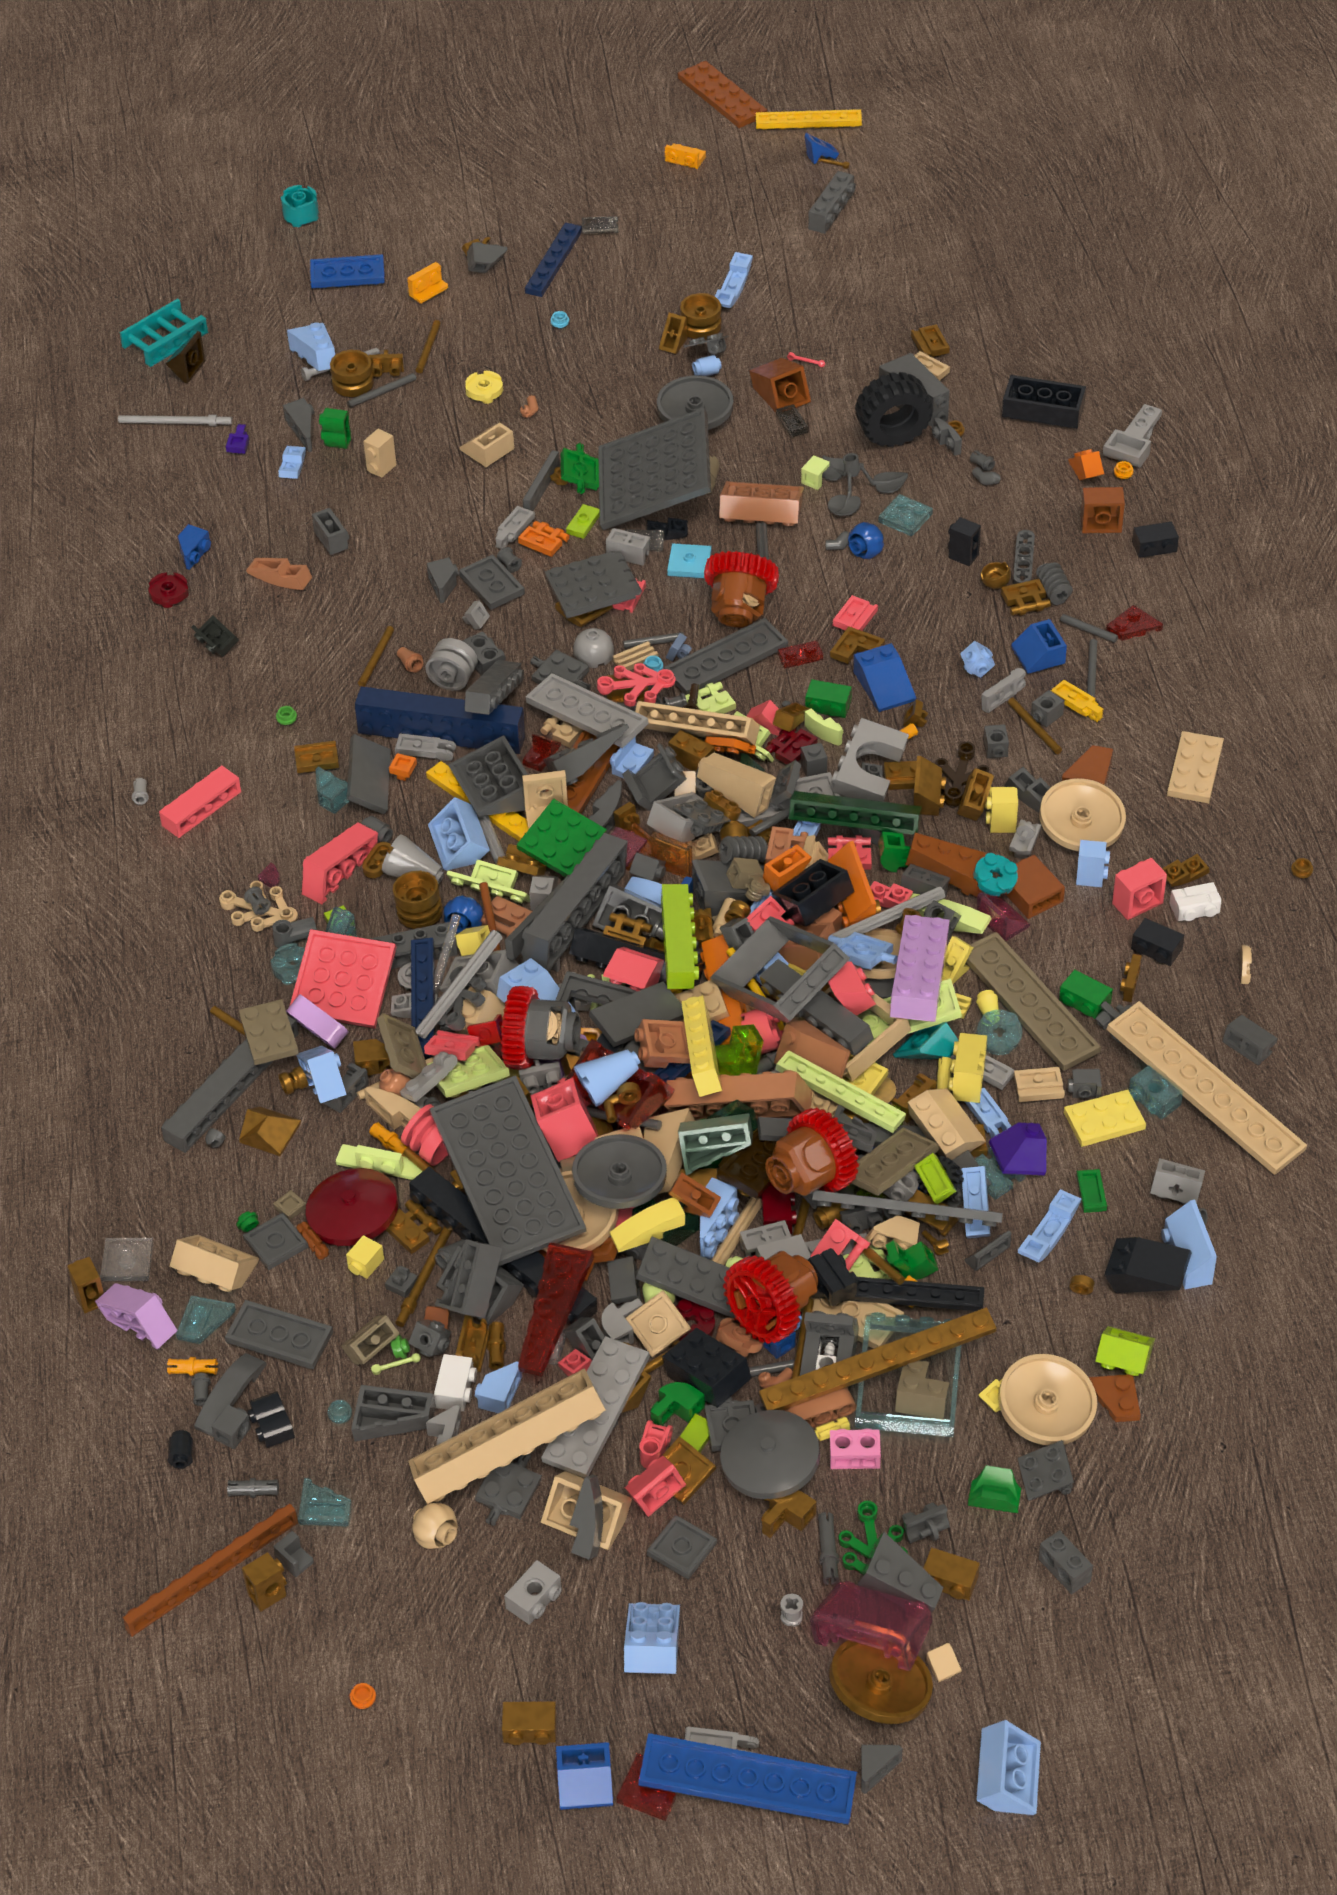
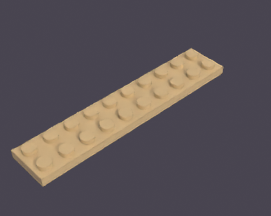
(1207, 1088)

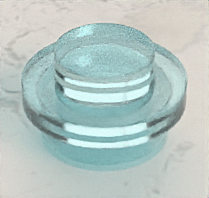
(339, 1411)

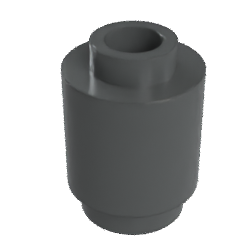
(383, 829)

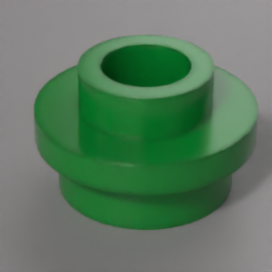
(247, 1221)

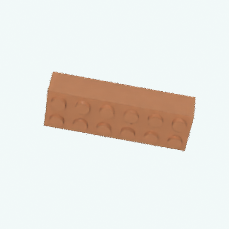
(767, 1093)

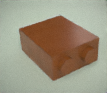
(1035, 888)

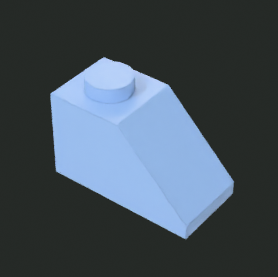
(498, 1388)

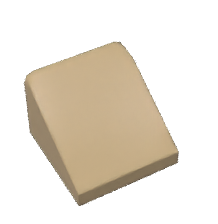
(943, 1662)

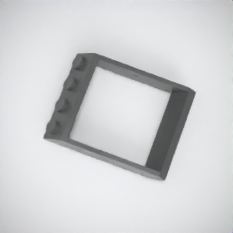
(760, 950)

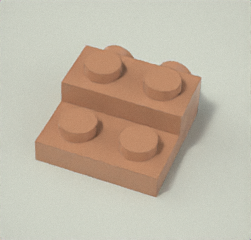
(662, 1043)

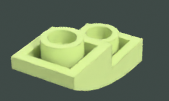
(824, 729)

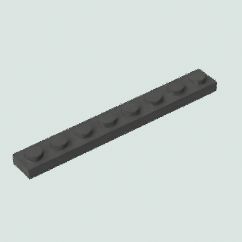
(897, 1206)

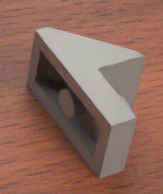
(445, 1424)

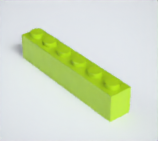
(678, 936)

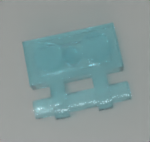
(1000, 1182)

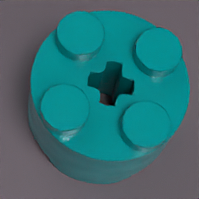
(299, 205)

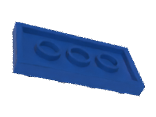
(347, 271)

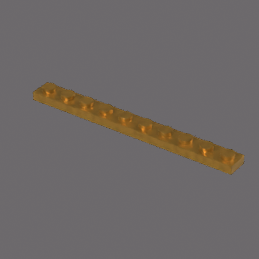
(878, 1361)

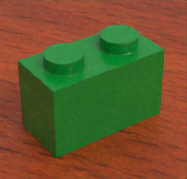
(828, 698)
(1084, 993)

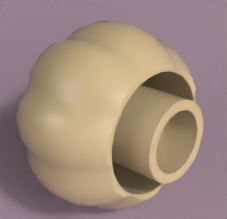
(433, 1523)

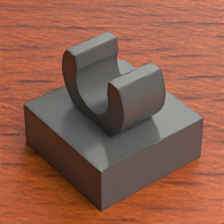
(401, 1281)

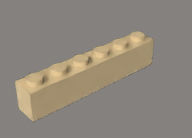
(698, 722)

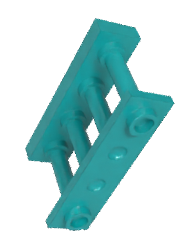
(165, 345)

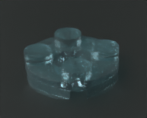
(281, 962)
(1008, 1022)

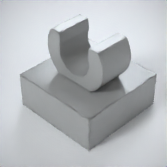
(476, 615)

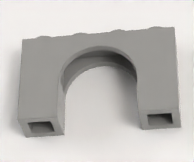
(867, 739)

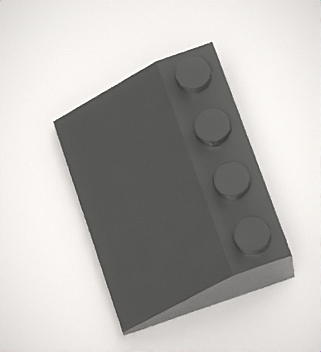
(491, 778)

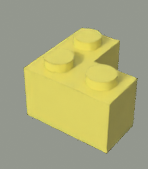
(1002, 809)

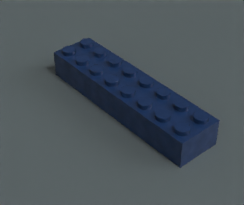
(397, 712)

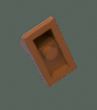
(696, 1197)

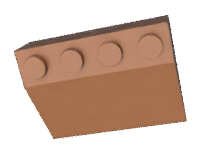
(761, 503)

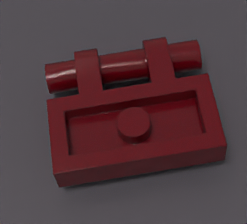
(792, 748)

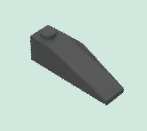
(627, 902)

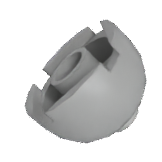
(593, 647)

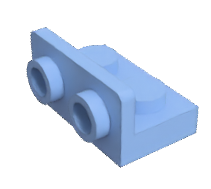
(631, 757)

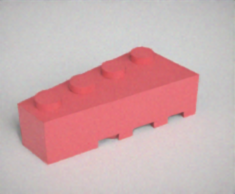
(336, 861)

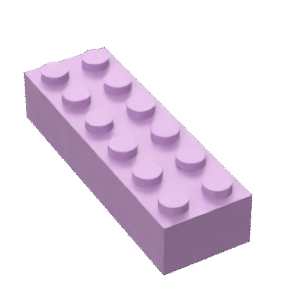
(919, 968)

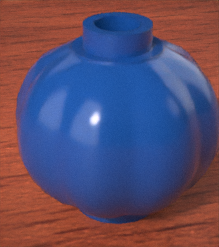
(866, 537)
(466, 908)

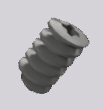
(1054, 582)
(742, 847)

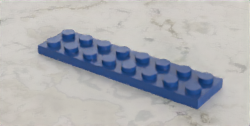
(748, 1778)

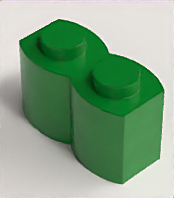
(335, 428)

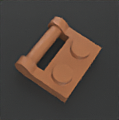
(507, 913)

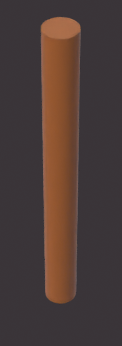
(488, 910)

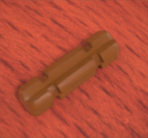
(313, 1240)

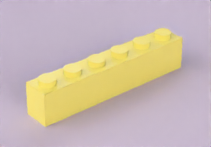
(701, 1046)

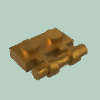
(1024, 592)
(623, 920)
(408, 1232)

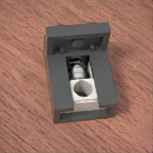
(832, 1332)

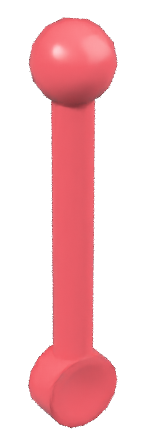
(791, 356)

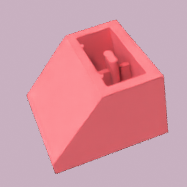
(634, 969)

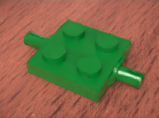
(579, 468)

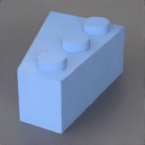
(313, 344)
(322, 1071)

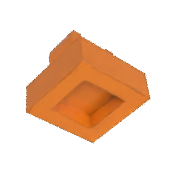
(402, 766)

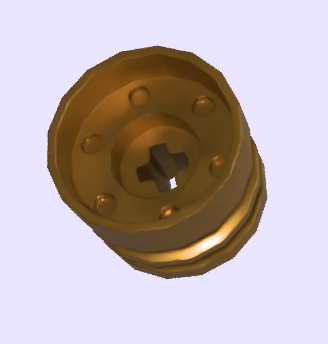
(417, 899)

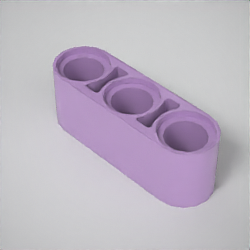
(317, 1021)

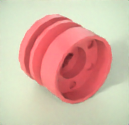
(423, 1136)

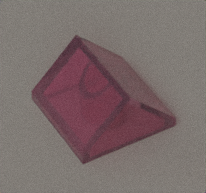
(1005, 919)

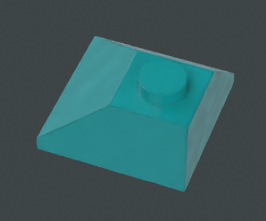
(928, 1043)

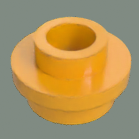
(1123, 470)

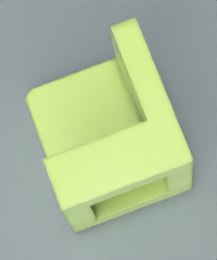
(812, 472)

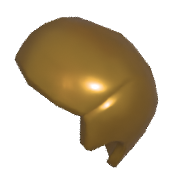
(996, 575)

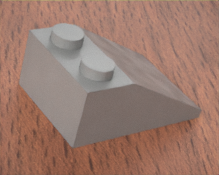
(670, 821)
(490, 971)

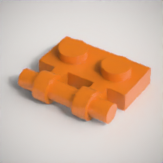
(543, 538)

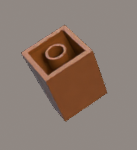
(781, 383)

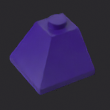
(1021, 1149)

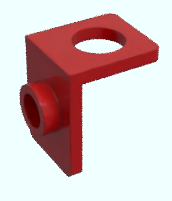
(488, 1032)

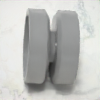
(451, 664)

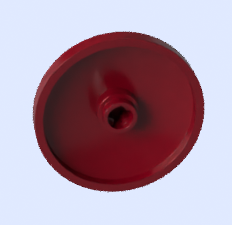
(352, 1206)

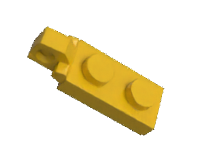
(1078, 700)

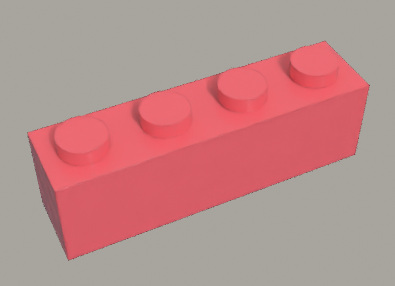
(200, 801)

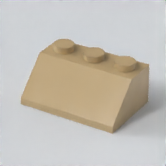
(945, 1122)
(212, 1262)
(563, 1500)

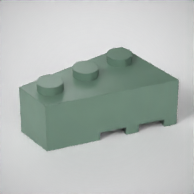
(713, 1138)

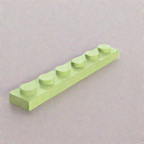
(843, 1092)

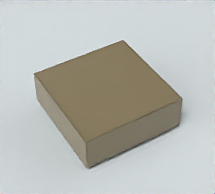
(290, 1205)

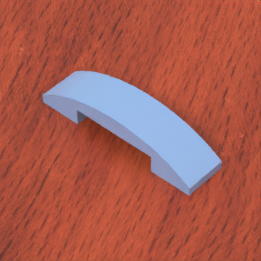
(735, 279)
(1051, 1227)

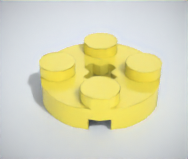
(476, 386)

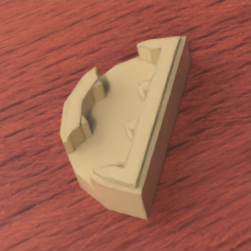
(1245, 961)

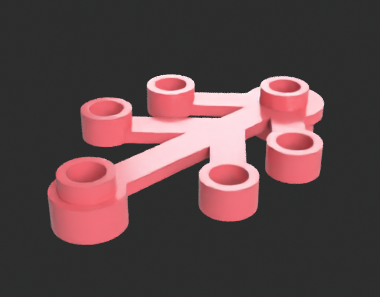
(660, 680)

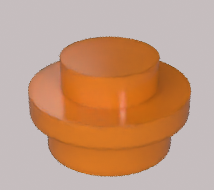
(362, 1696)

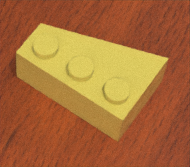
(968, 1067)

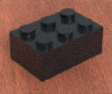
(814, 892)
(707, 1366)

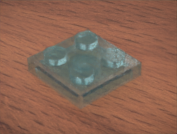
(905, 515)

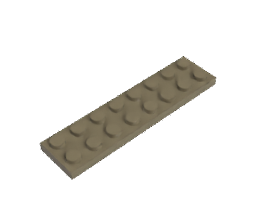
(1032, 1002)

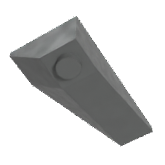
(579, 760)

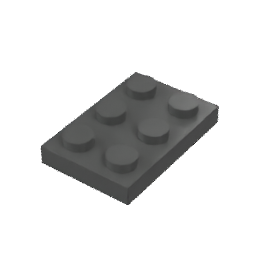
(491, 582)

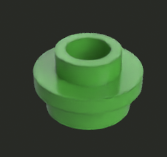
(286, 715)
(400, 1347)

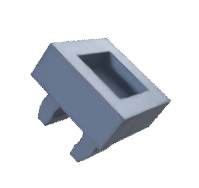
(678, 648)

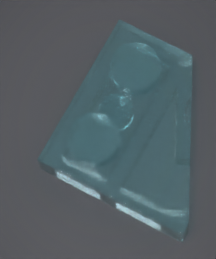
(202, 1318)
(323, 1506)

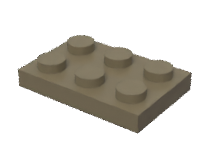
(268, 1032)
(402, 1046)

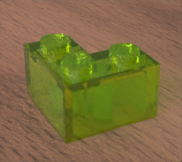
(742, 1052)

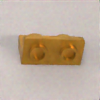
(521, 862)

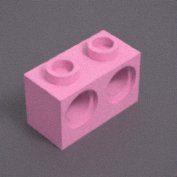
(855, 1454)

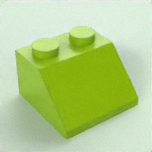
(1124, 1350)

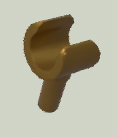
(940, 1246)

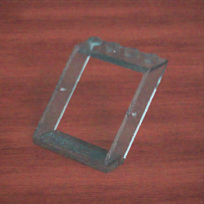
(897, 1422)

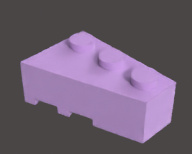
(137, 1311)

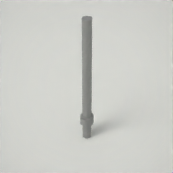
(211, 420)

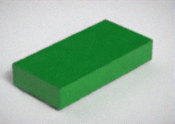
(1091, 1190)

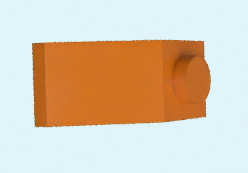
(785, 867)

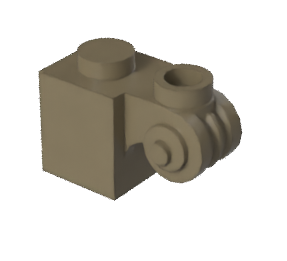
(748, 875)

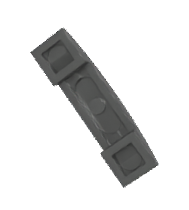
(228, 1390)

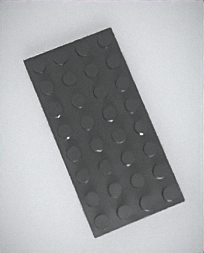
(507, 1170)

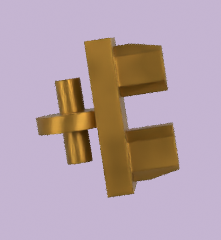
(387, 363)
(703, 925)

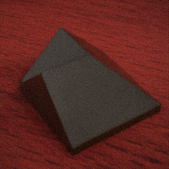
(188, 358)

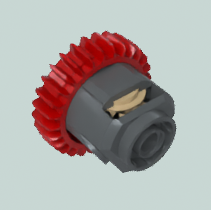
(537, 1028)

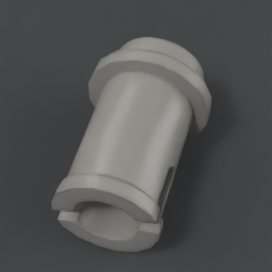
(140, 795)

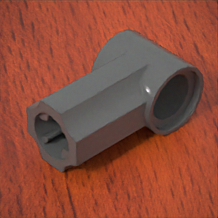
(287, 932)

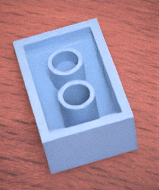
(531, 975)

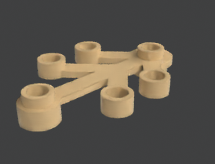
(229, 901)

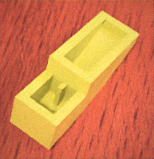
(647, 1224)

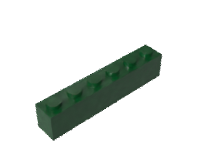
(855, 812)

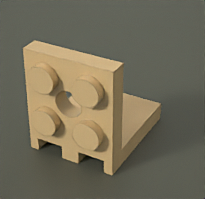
(537, 801)

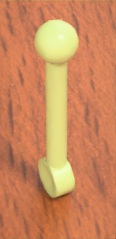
(376, 1369)

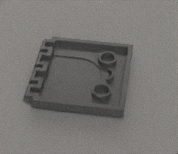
(592, 583)

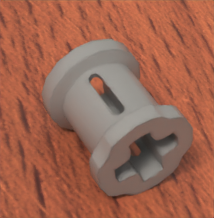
(791, 1610)

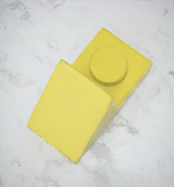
(955, 959)

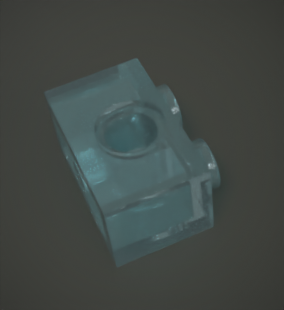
(1155, 1092)

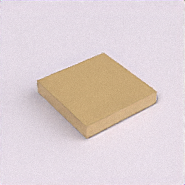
(658, 1324)

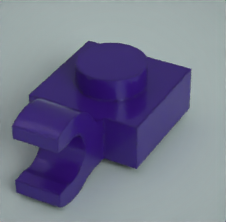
(239, 441)

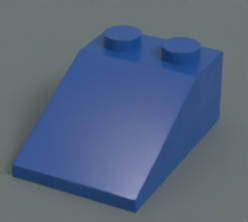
(883, 677)

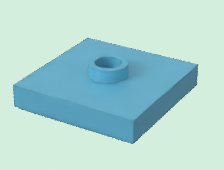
(688, 560)

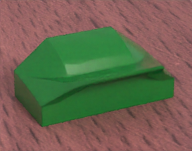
(995, 1490)

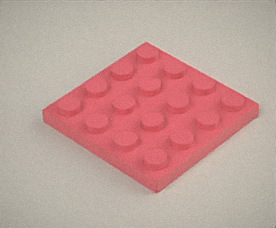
(345, 976)

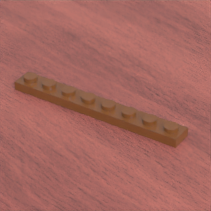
(210, 1570)

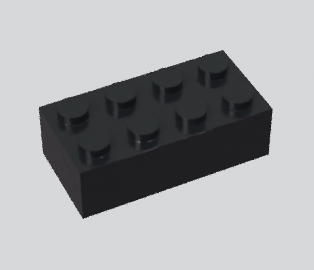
(1043, 401)

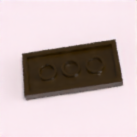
(747, 1167)

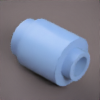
(706, 366)

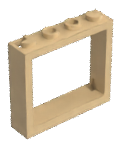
(879, 1046)

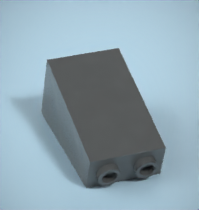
(936, 390)

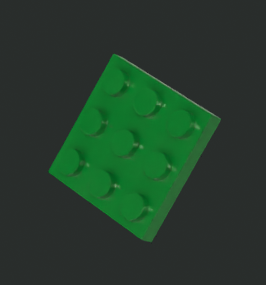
(560, 838)

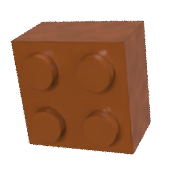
(1102, 510)

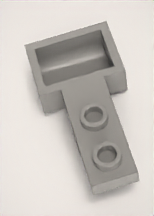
(1133, 443)

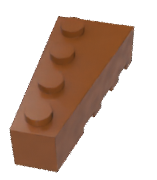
(948, 860)

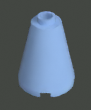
(605, 1074)

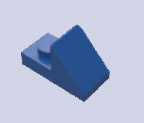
(816, 147)

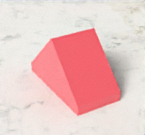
(764, 716)

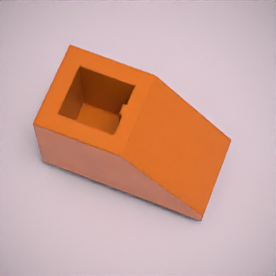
(1086, 464)

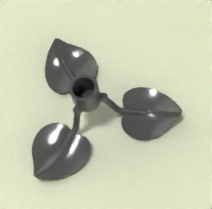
(849, 466)

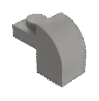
(614, 1322)

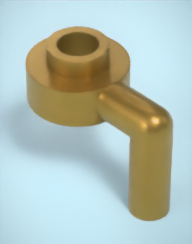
(626, 1094)

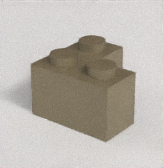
(921, 1395)

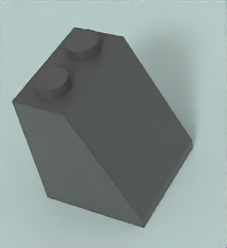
(713, 886)

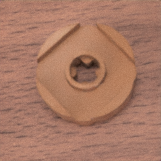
(736, 1338)

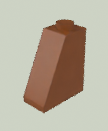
(1092, 765)

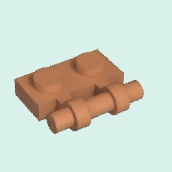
(782, 840)

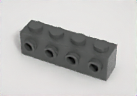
(831, 202)
(403, 942)

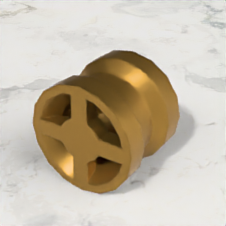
(737, 909)

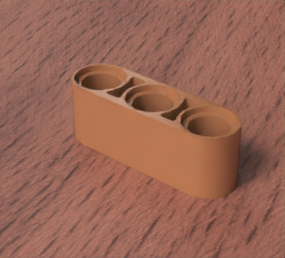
(826, 1408)

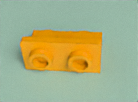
(684, 155)
(426, 283)

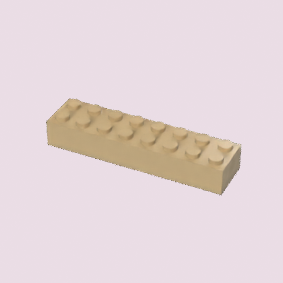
(506, 1436)

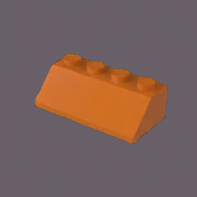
(861, 902)

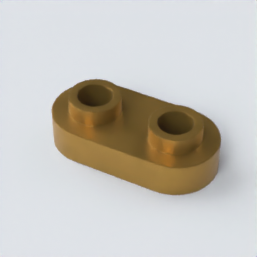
(717, 801)
(373, 862)

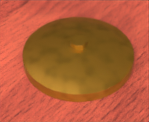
(876, 1686)

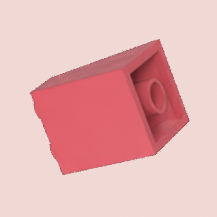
(564, 1119)

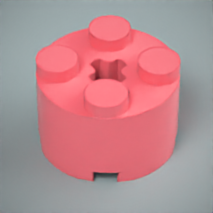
(767, 1028)

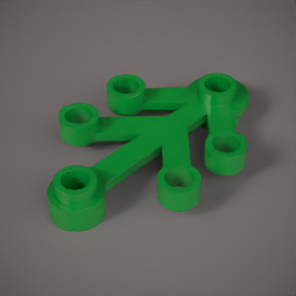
(865, 1550)

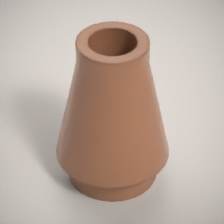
(412, 661)

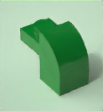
(893, 851)
(915, 1261)
(677, 1399)

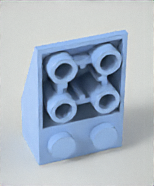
(715, 1229)
(651, 1638)

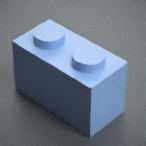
(1091, 863)

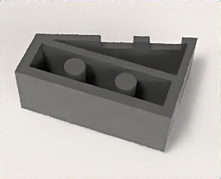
(390, 1412)
(898, 1574)

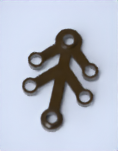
(953, 794)

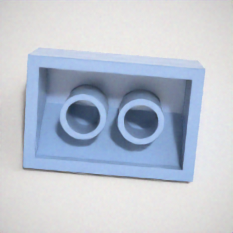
(458, 835)
(1187, 1230)
(1008, 1769)

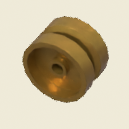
(702, 315)
(351, 373)

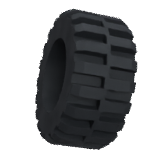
(885, 394)

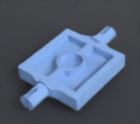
(865, 950)

